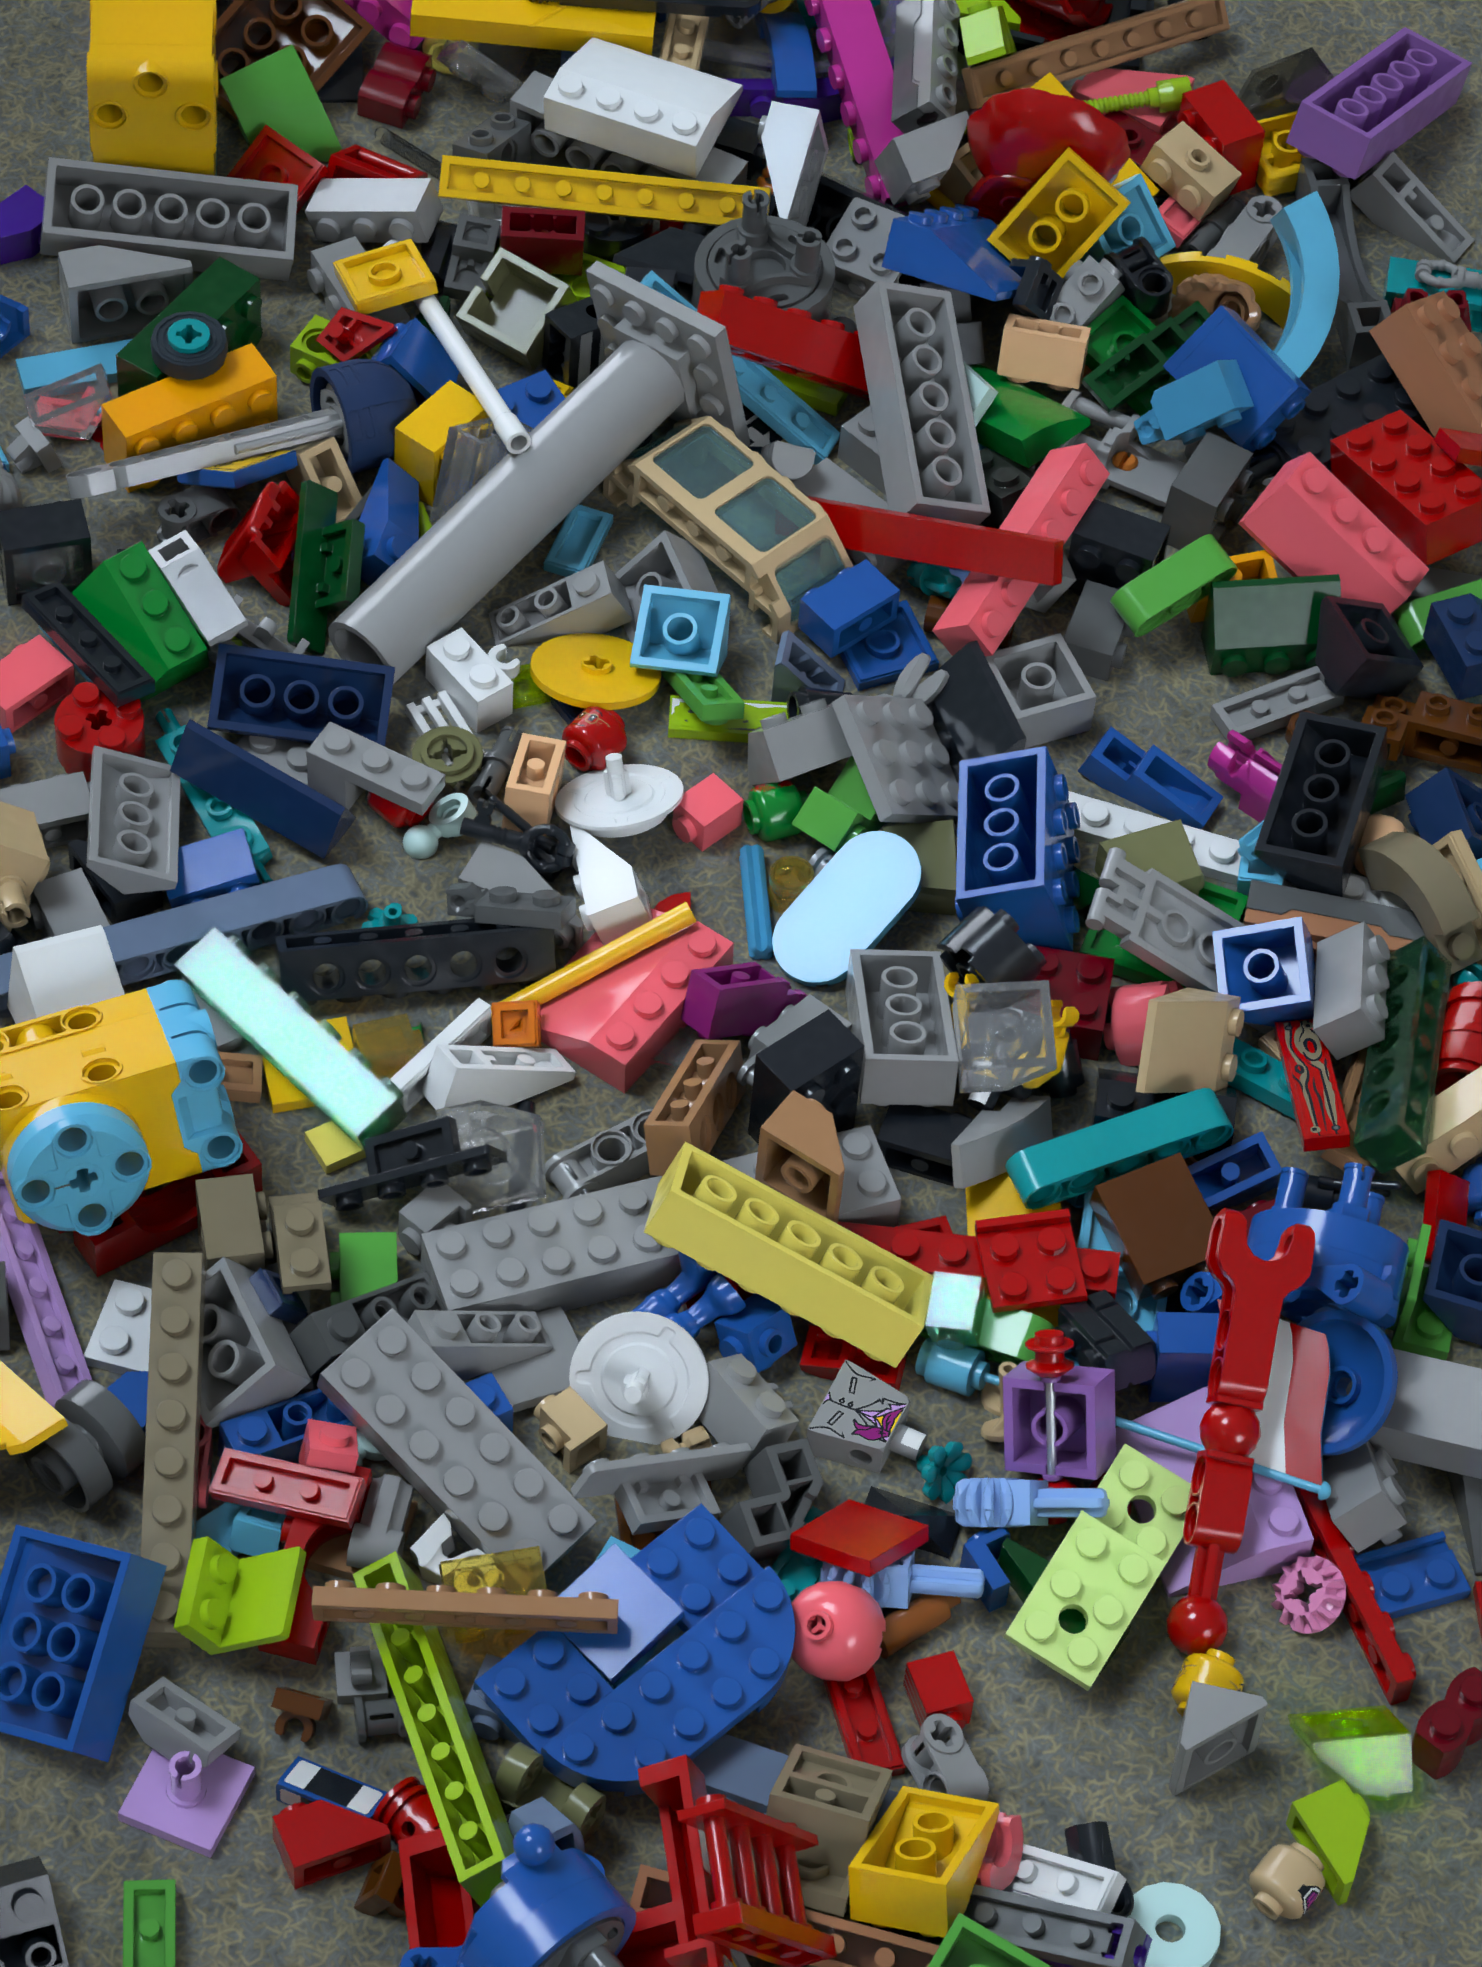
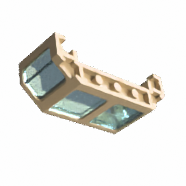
(735, 515)

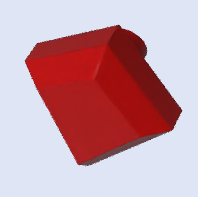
(353, 334)

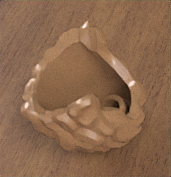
(1214, 291)

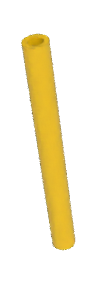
(606, 956)

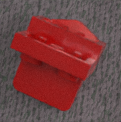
(265, 543)

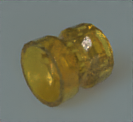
(787, 881)

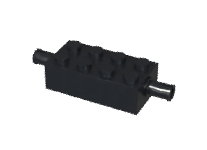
(1333, 410)

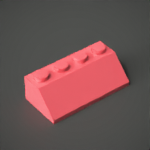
(1324, 529)

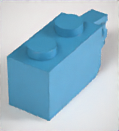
(1195, 403)

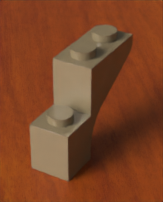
(299, 1242)

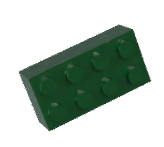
(222, 293)

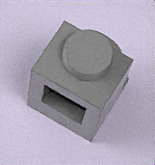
(431, 1211)

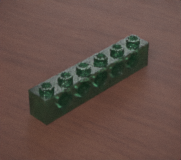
(1404, 1066)

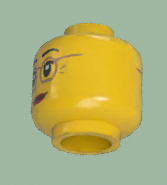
(1211, 1668)

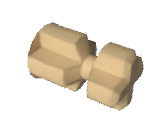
(693, 1439)

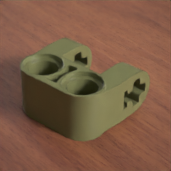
(524, 1780)

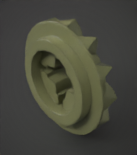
(462, 745)

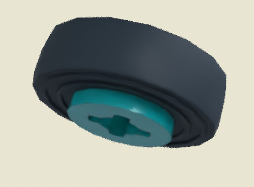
(189, 345)

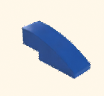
(1150, 780)

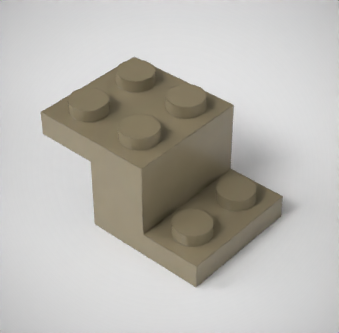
(838, 1804)

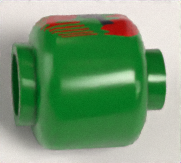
(772, 810)

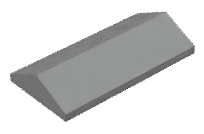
(133, 822)

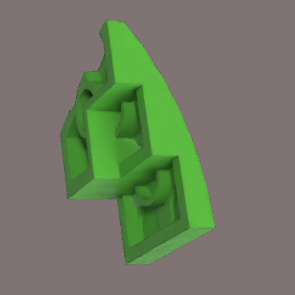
(282, 97)

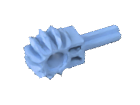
(1022, 1502)
(897, 1582)

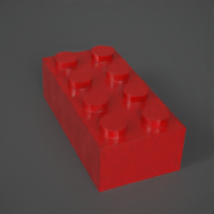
(1411, 485)

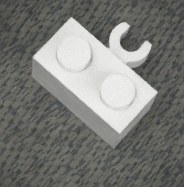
(472, 679)

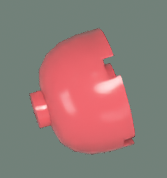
(836, 1630)

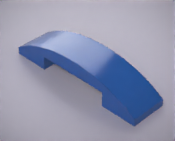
(790, 53)

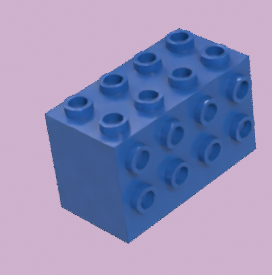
(1019, 845)

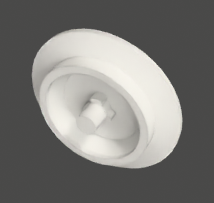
(619, 798)
(641, 1376)

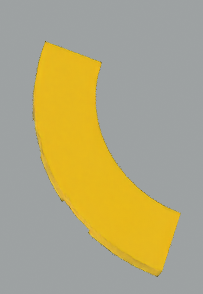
(1270, 293)

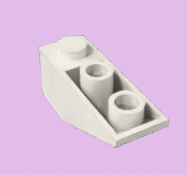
(608, 887)

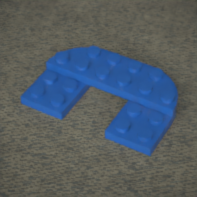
(683, 1698)

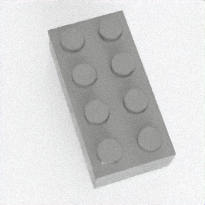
(905, 1025)

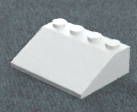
(639, 106)

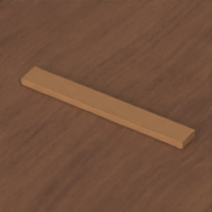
(1096, 48)

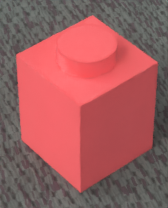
(707, 813)

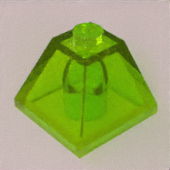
(1362, 1747)

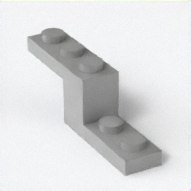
(347, 764)

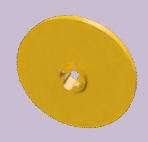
(592, 672)

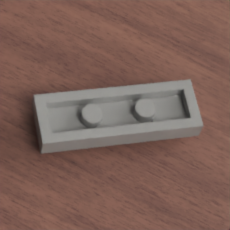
(1274, 704)

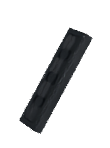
(88, 644)

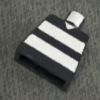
(572, 342)

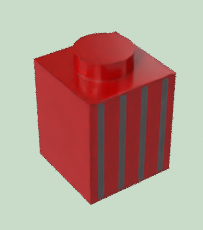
(938, 1687)

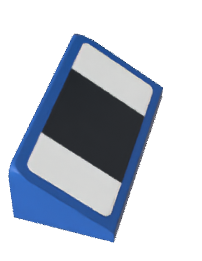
(310, 1782)

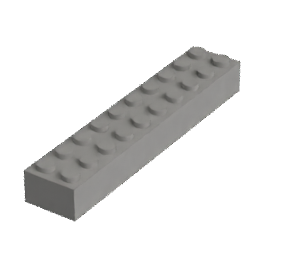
(596, 1241)

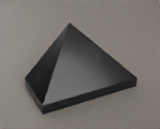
(942, 1523)

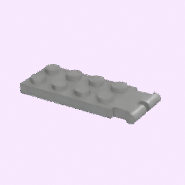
(1160, 922)

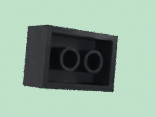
(814, 1060)

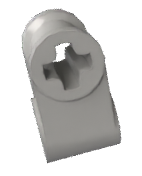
(942, 1766)

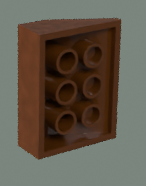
(318, 29)

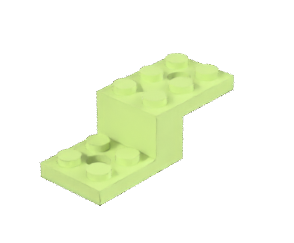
(1103, 1570)

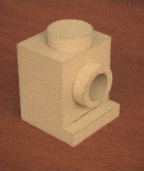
(571, 1428)

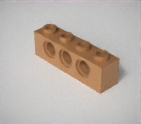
(695, 1102)

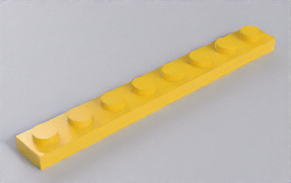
(592, 191)

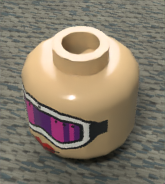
(1287, 1881)

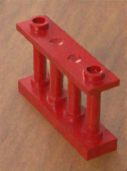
(742, 1921)

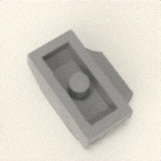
(178, 1722)

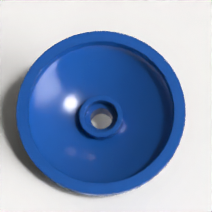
(1360, 1356)

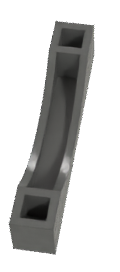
(1357, 304)

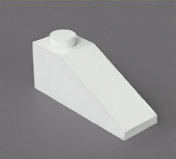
(492, 1074)

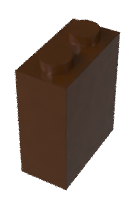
(1156, 1225)

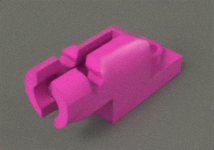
(1247, 772)

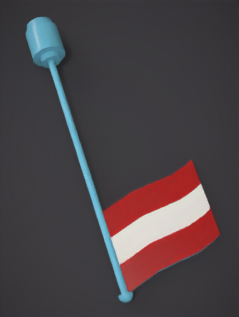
(1289, 1420)

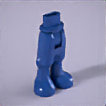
(717, 1301)

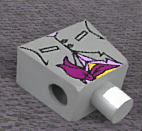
(863, 1422)

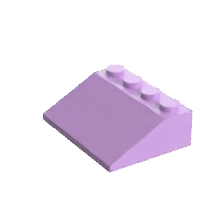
(1274, 1521)

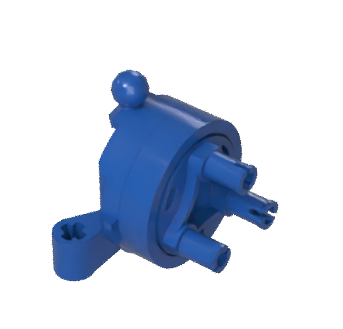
(1354, 1258)

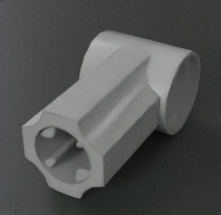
(381, 1522)

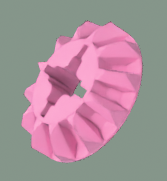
(1324, 1604)

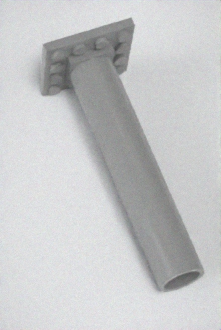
(657, 367)

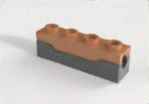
(1329, 914)

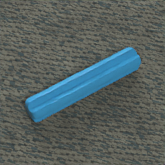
(756, 902)

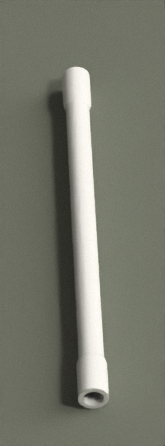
(505, 422)

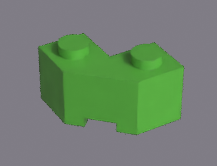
(841, 812)

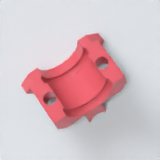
(1003, 1853)

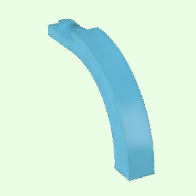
(1314, 279)

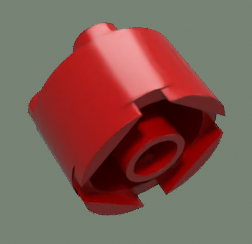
(92, 719)

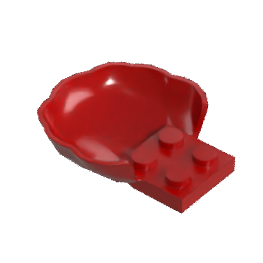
(1024, 134)

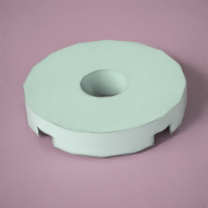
(1190, 1912)

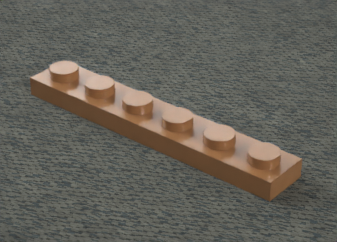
(446, 1607)

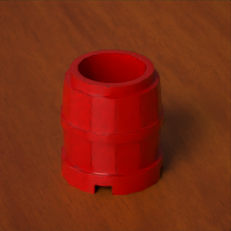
(1461, 1035)

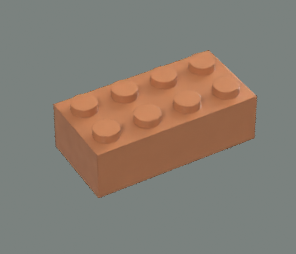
(1435, 362)

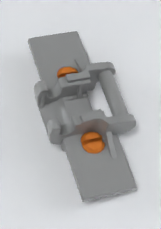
(1130, 464)

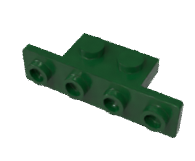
(324, 565)

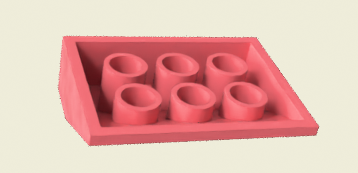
(632, 1008)

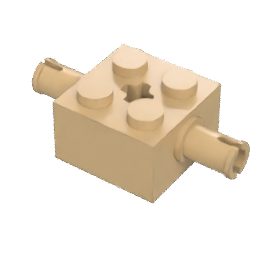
(21, 863)

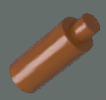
(910, 1624)

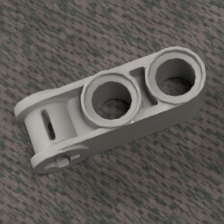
(1251, 232)
(585, 1166)

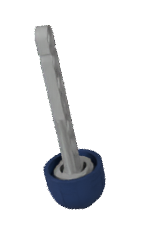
(349, 401)

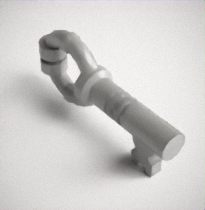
(1459, 275)

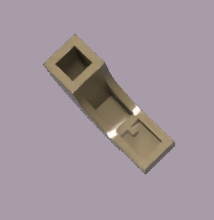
(1430, 888)

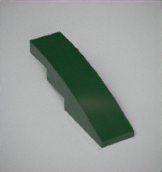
(1142, 360)

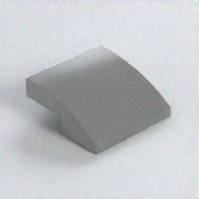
(543, 1375)

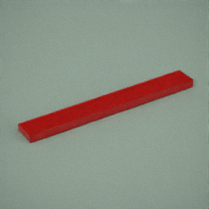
(946, 542)

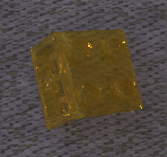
(511, 1570)

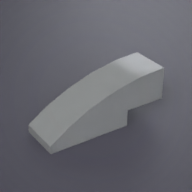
(996, 1136)

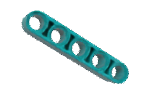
(1118, 1146)

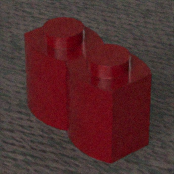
(395, 85)
(1449, 1726)

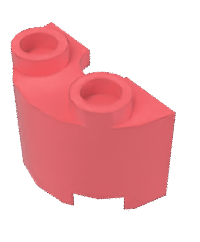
(1129, 1015)

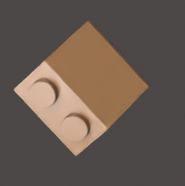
(802, 1155)

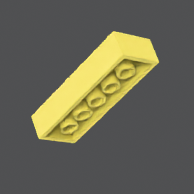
(789, 1255)

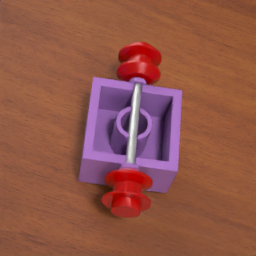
(1058, 1415)

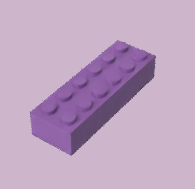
(1378, 103)

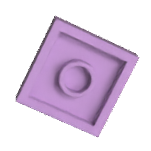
(185, 1800)

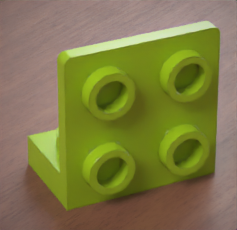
(238, 1601)

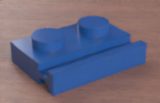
(1414, 1575)

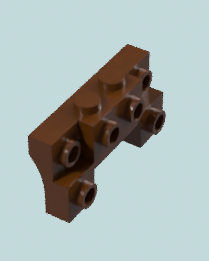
(1432, 729)

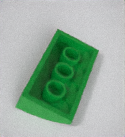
(1024, 422)

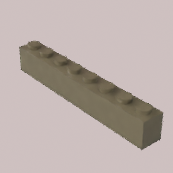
(172, 1431)

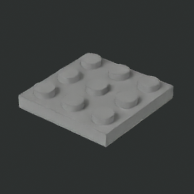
(899, 758)

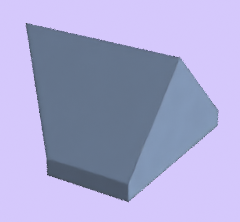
(800, 666)

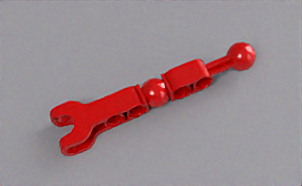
(1230, 1428)

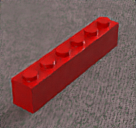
(788, 339)

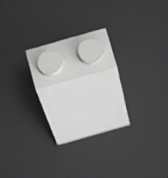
(62, 974)

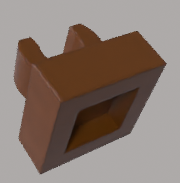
(301, 1706)
(382, 1888)

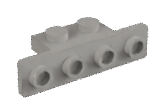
(662, 1487)

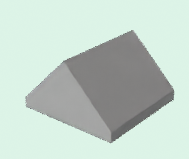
(1214, 1733)

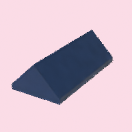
(297, 695)
(260, 790)

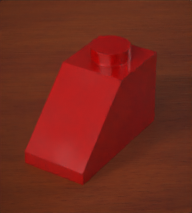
(326, 1840)

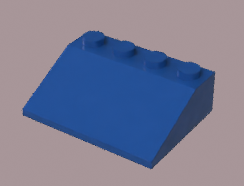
(951, 251)
(71, 1638)

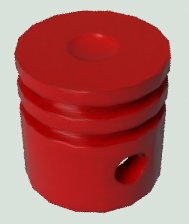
(407, 1810)

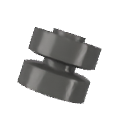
(94, 1448)

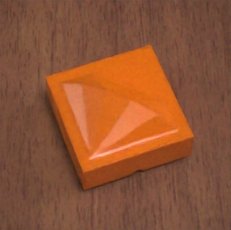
(516, 1024)

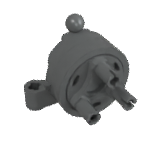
(767, 260)

